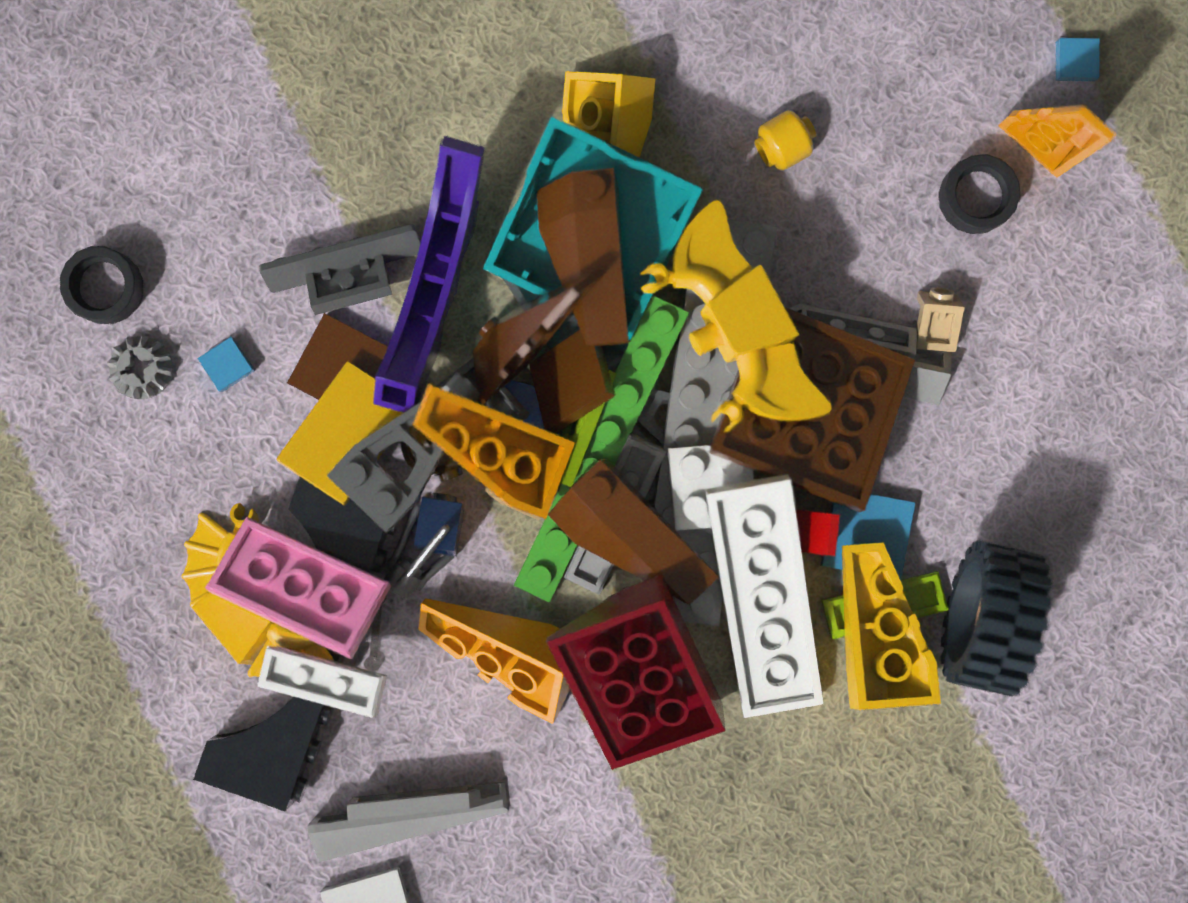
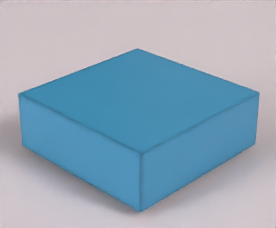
(1077, 59)
(226, 364)

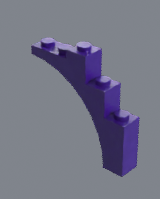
(434, 276)

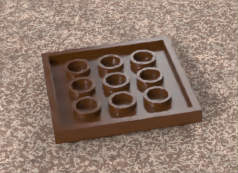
(834, 452)

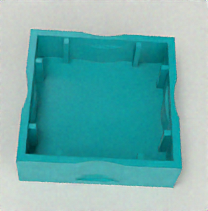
(652, 214)

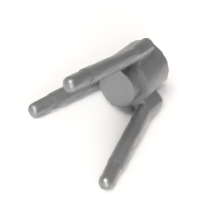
(407, 573)

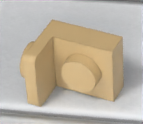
(939, 320)

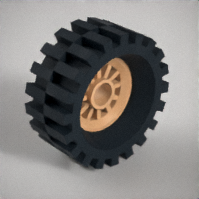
(996, 618)

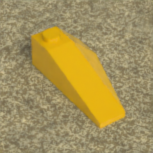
(610, 107)
(883, 641)

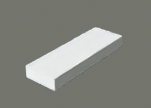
(322, 680)

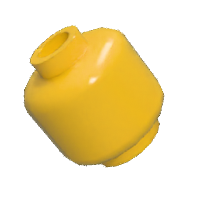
(785, 140)

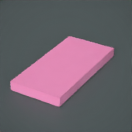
(298, 587)

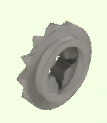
(156, 374)

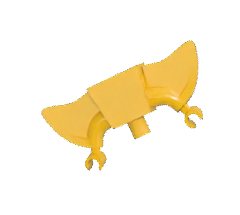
(742, 321)

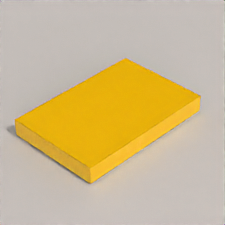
(333, 427)

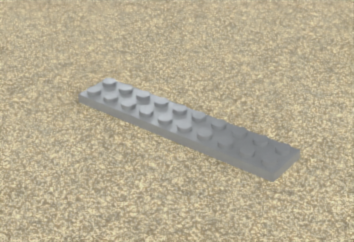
(695, 393)

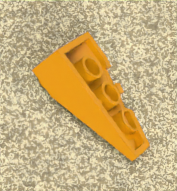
(1057, 135)
(502, 452)
(501, 648)

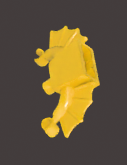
(237, 629)

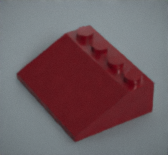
(638, 674)

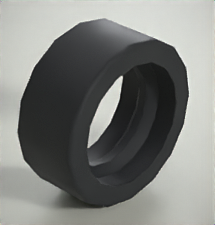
(999, 171)
(72, 275)

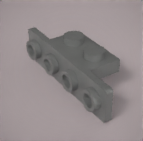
(344, 271)

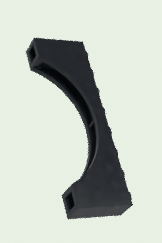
(271, 757)

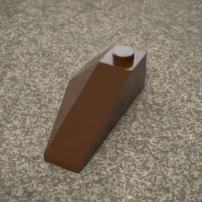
(584, 234)
(520, 335)
(623, 528)

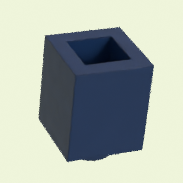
(432, 516)

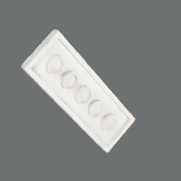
(765, 595)

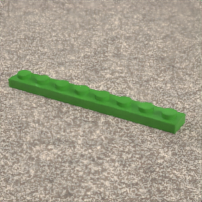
(632, 387)

